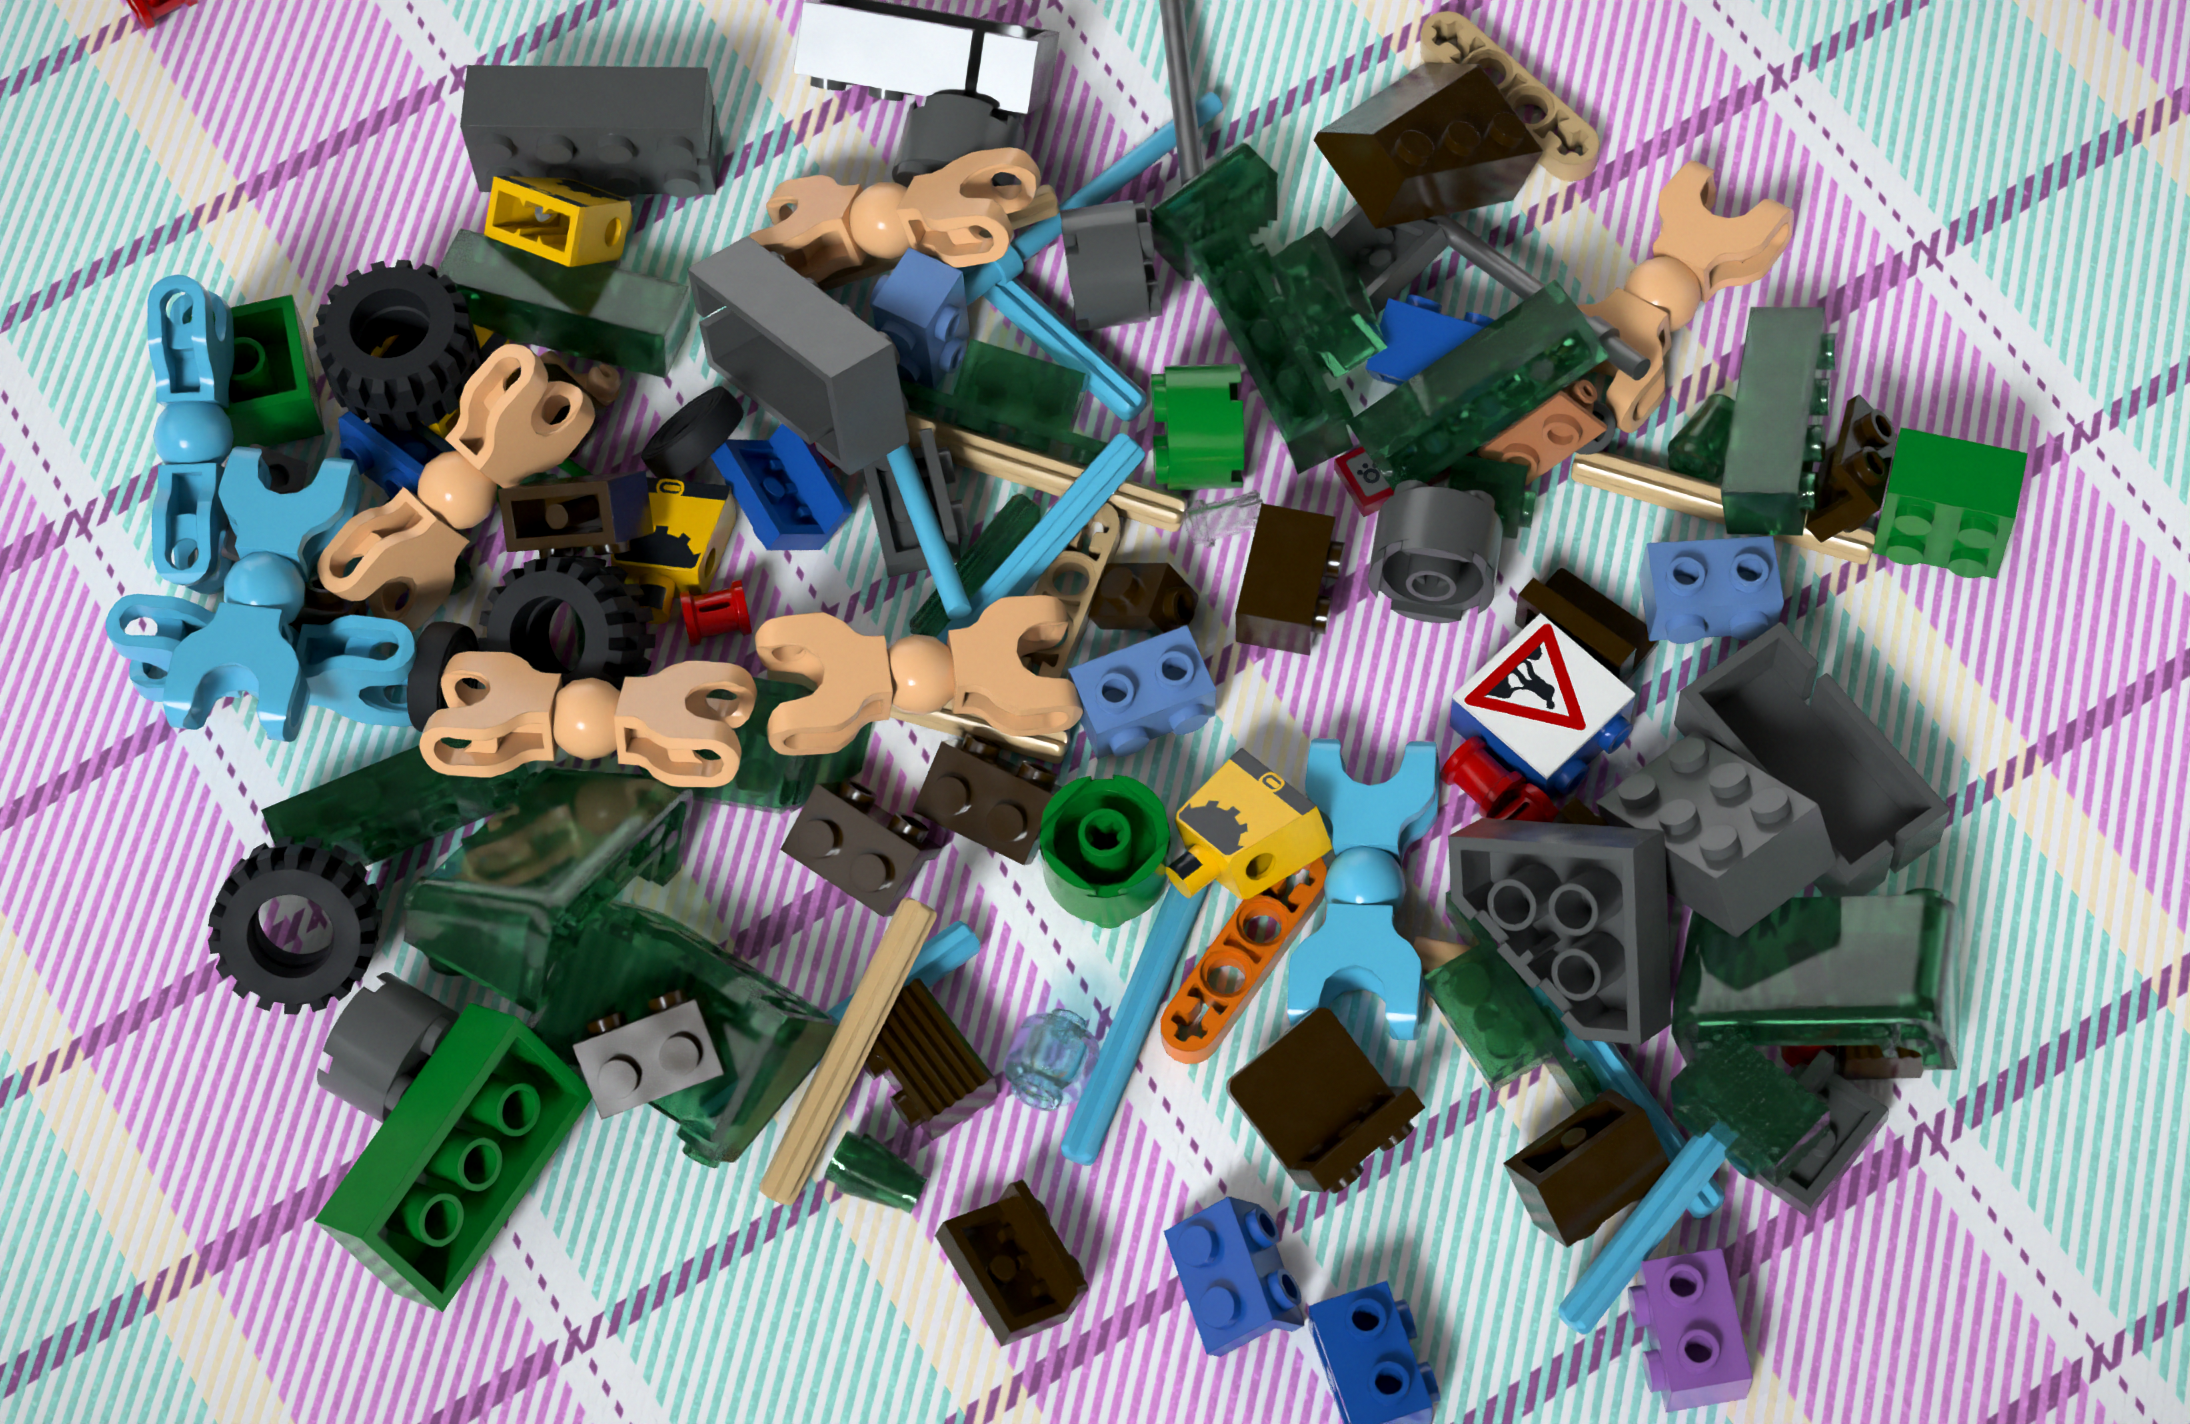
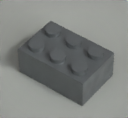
(1731, 831)

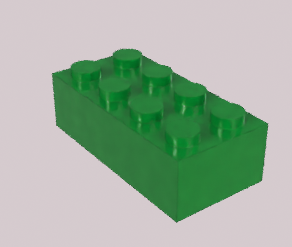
(455, 1156)

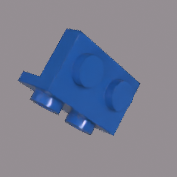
(389, 456)
(784, 490)
(1234, 1274)

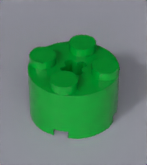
(1201, 427)
(1133, 845)

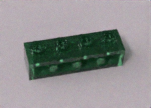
(572, 310)
(1264, 339)
(1479, 387)
(1777, 421)
(391, 806)

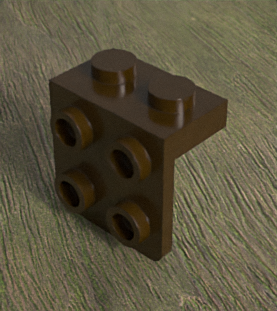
(1321, 1103)

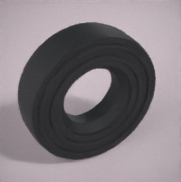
(692, 434)
(434, 650)

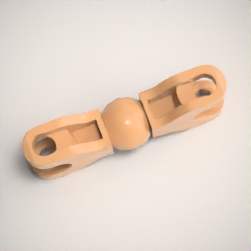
(934, 215)
(1689, 265)
(496, 441)
(917, 675)
(649, 723)

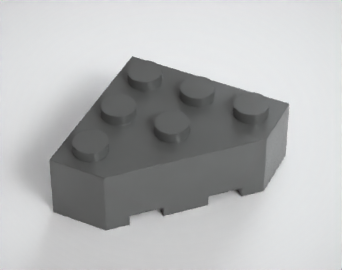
(1574, 916)

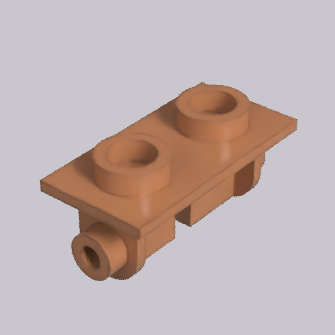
(1549, 431)

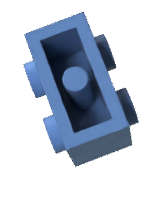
(924, 316)
(1710, 589)
(1144, 693)

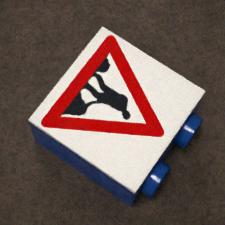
(1544, 708)

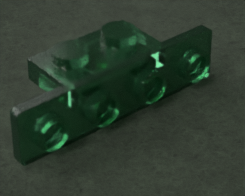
(1015, 393)
(1500, 1020)

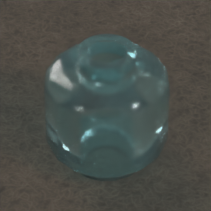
(1051, 1059)

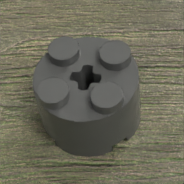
(950, 129)
(1109, 266)
(1436, 551)
(383, 1044)

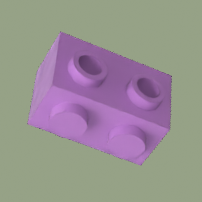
(1691, 1330)

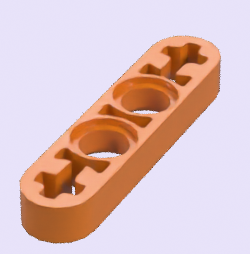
(1251, 958)

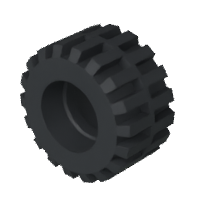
(387, 305)
(597, 592)
(285, 975)

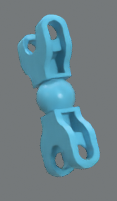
(192, 432)
(263, 592)
(335, 657)
(1366, 886)

